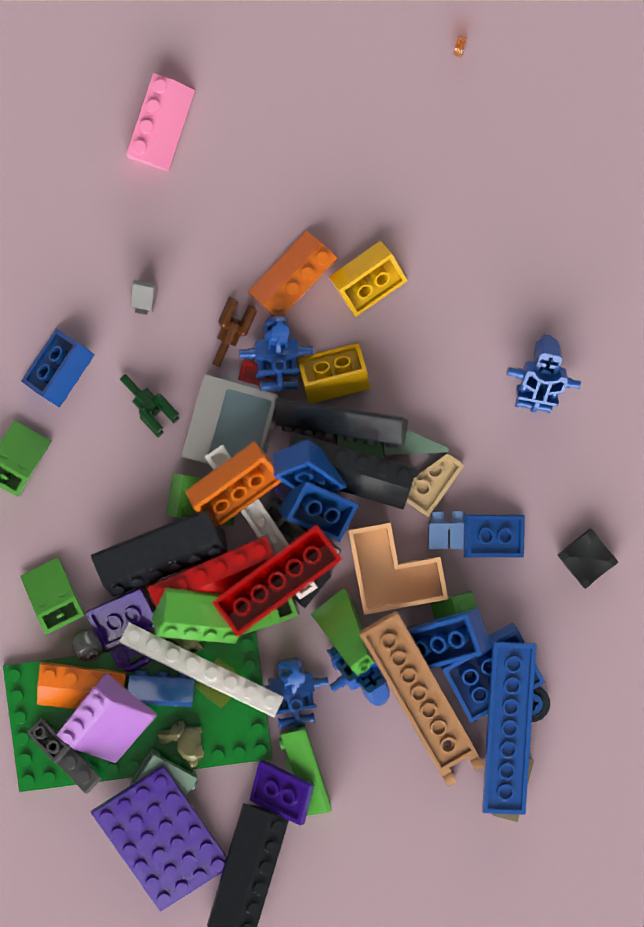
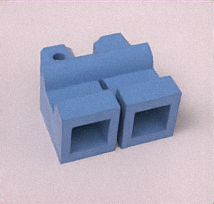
(439, 531)

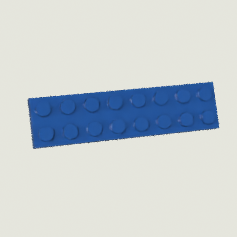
(509, 728)

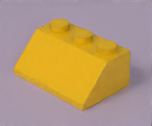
(368, 278)
(334, 373)

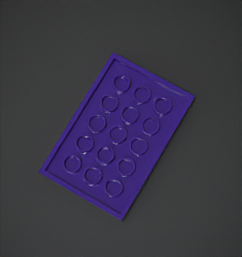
(161, 838)

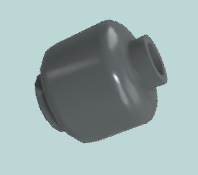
(86, 645)

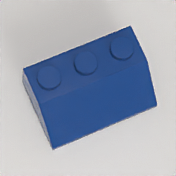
(57, 368)
(313, 505)
(162, 688)

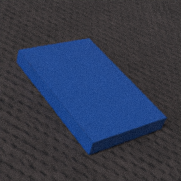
(493, 536)

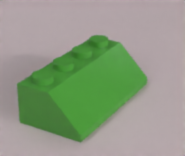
(191, 617)
(304, 765)

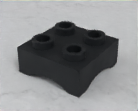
(587, 558)

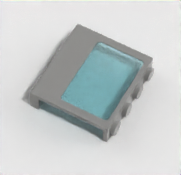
(229, 417)

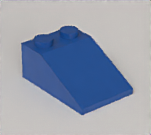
(306, 463)

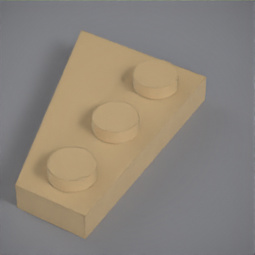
(433, 483)

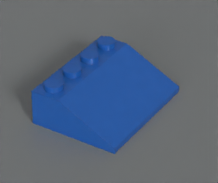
(472, 676)

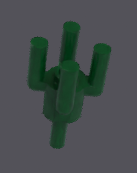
(150, 406)

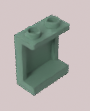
(185, 780)

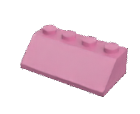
(160, 122)

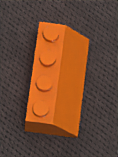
(293, 275)
(234, 484)
(70, 685)

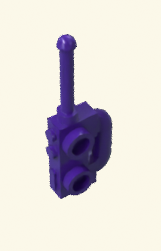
(122, 655)

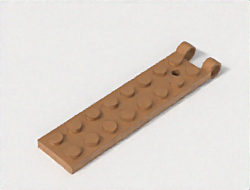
(419, 694)

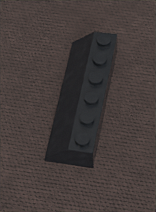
(340, 421)
(367, 474)
(160, 552)
(248, 868)

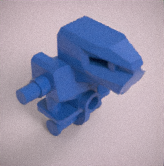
(276, 355)
(542, 378)
(371, 681)
(296, 689)

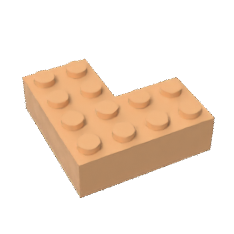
(391, 584)

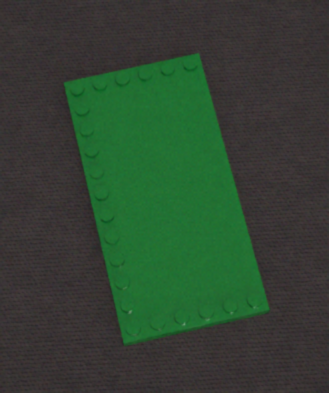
(227, 736)

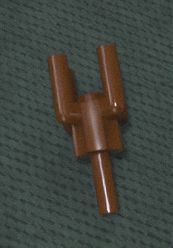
(232, 328)

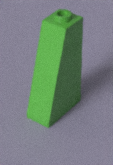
(342, 626)

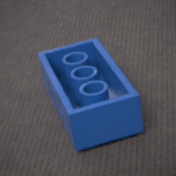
(451, 638)

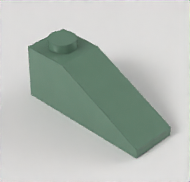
(415, 445)

